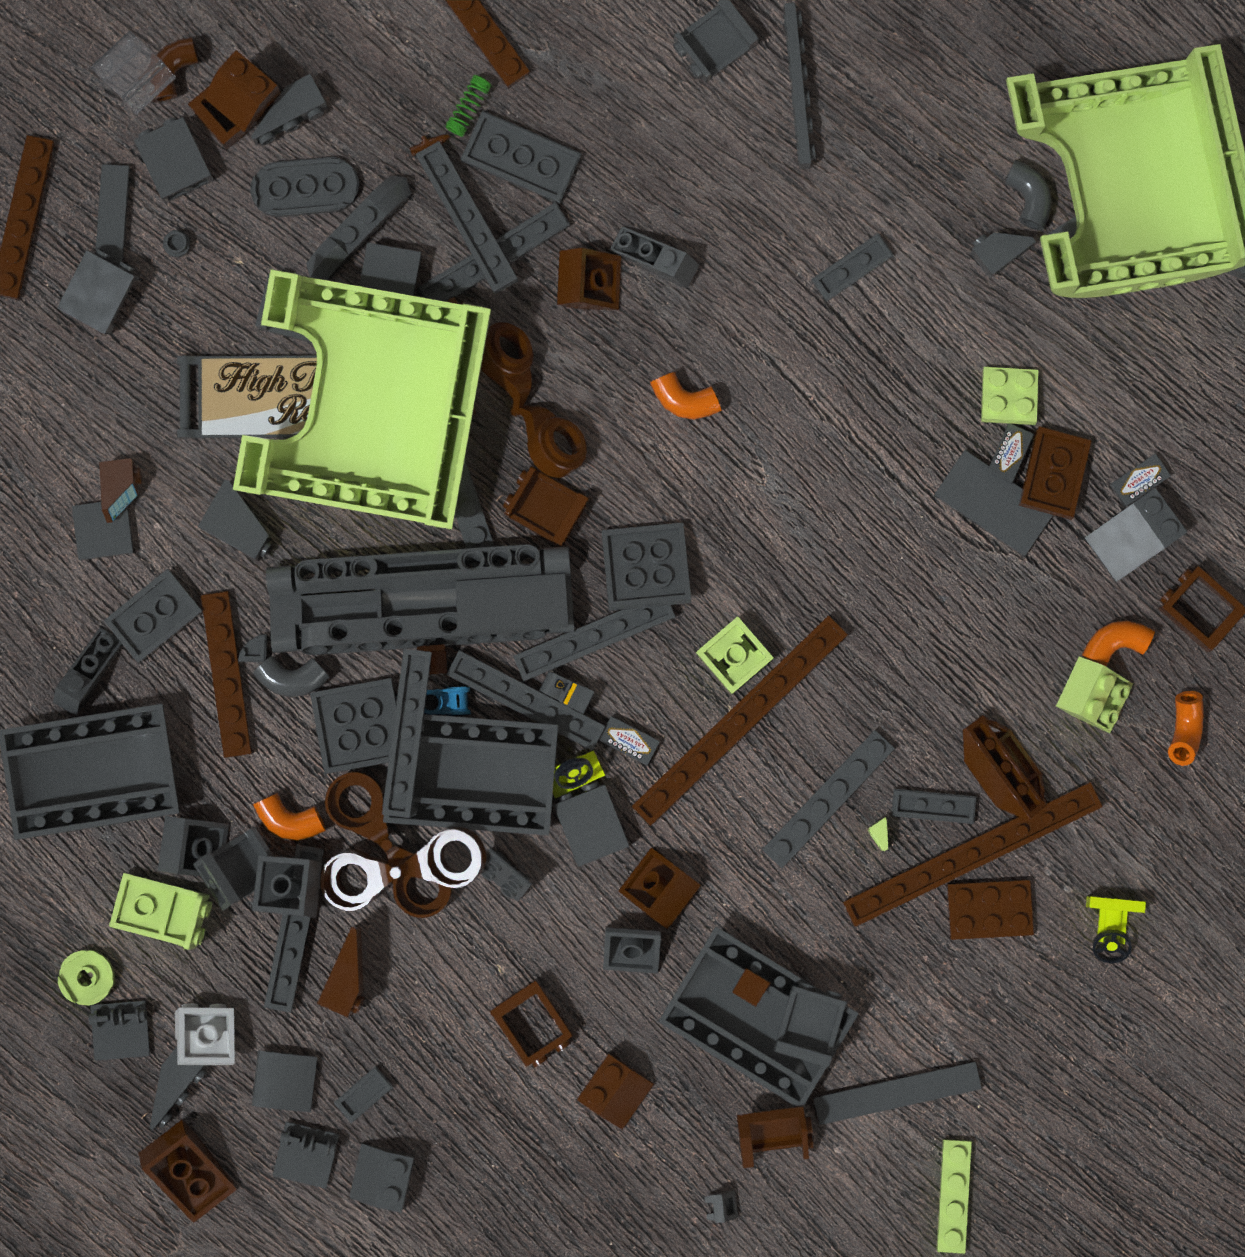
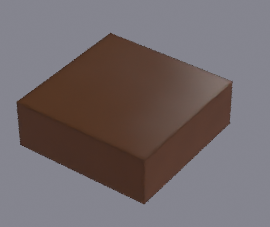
(750, 987)

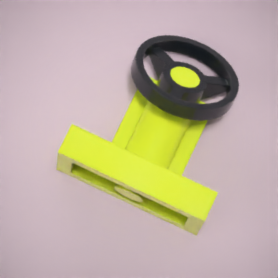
(576, 773)
(1113, 925)

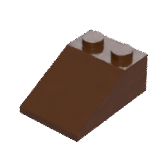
(345, 981)
(186, 1171)

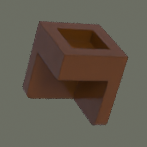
(438, 658)

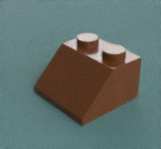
(241, 91)
(588, 279)
(659, 888)
(615, 1091)

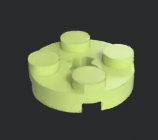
(102, 978)

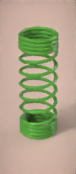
(478, 83)

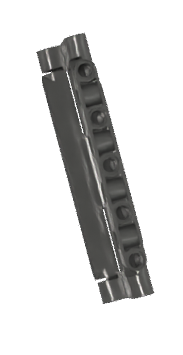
(410, 595)

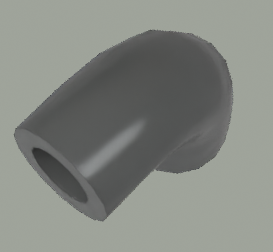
(1035, 193)
(290, 682)

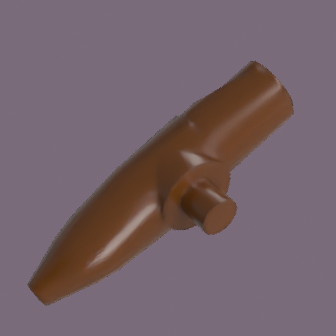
(428, 142)

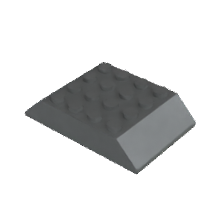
(88, 772)
(483, 775)
(736, 1030)

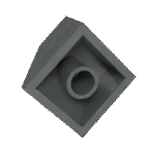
(187, 841)
(287, 886)
(382, 1177)

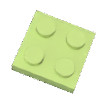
(1009, 395)

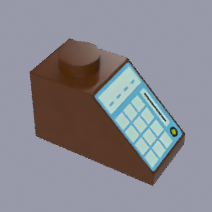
(118, 486)

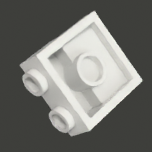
(205, 1035)

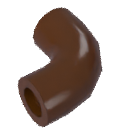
(176, 56)

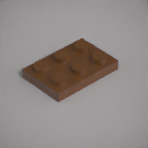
(1055, 473)
(990, 909)

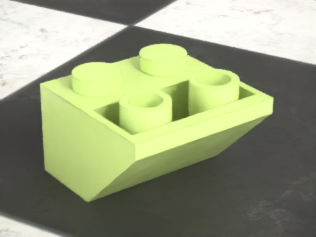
(1094, 694)

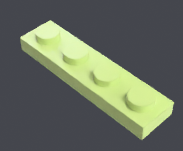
(954, 1196)

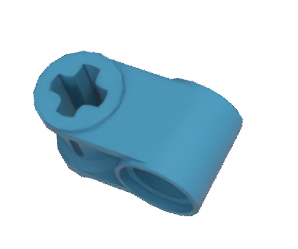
(448, 701)

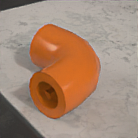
(684, 403)
(1116, 636)
(1187, 728)
(286, 823)

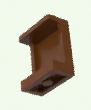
(545, 506)
(773, 1131)

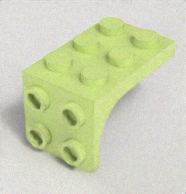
(160, 911)

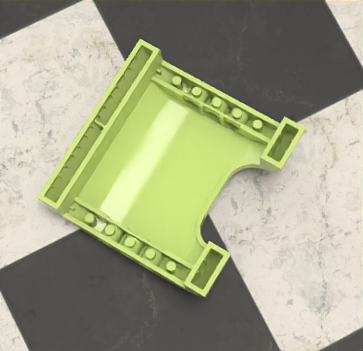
(1148, 172)
(384, 401)

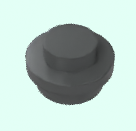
(176, 243)

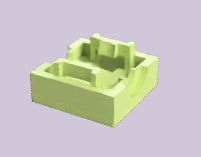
(727, 646)

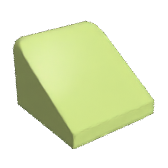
(879, 833)

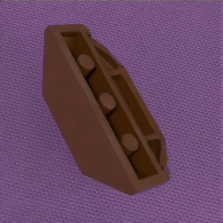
(1003, 768)

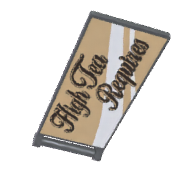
(246, 395)

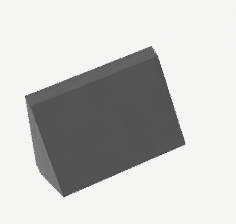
(631, 950)

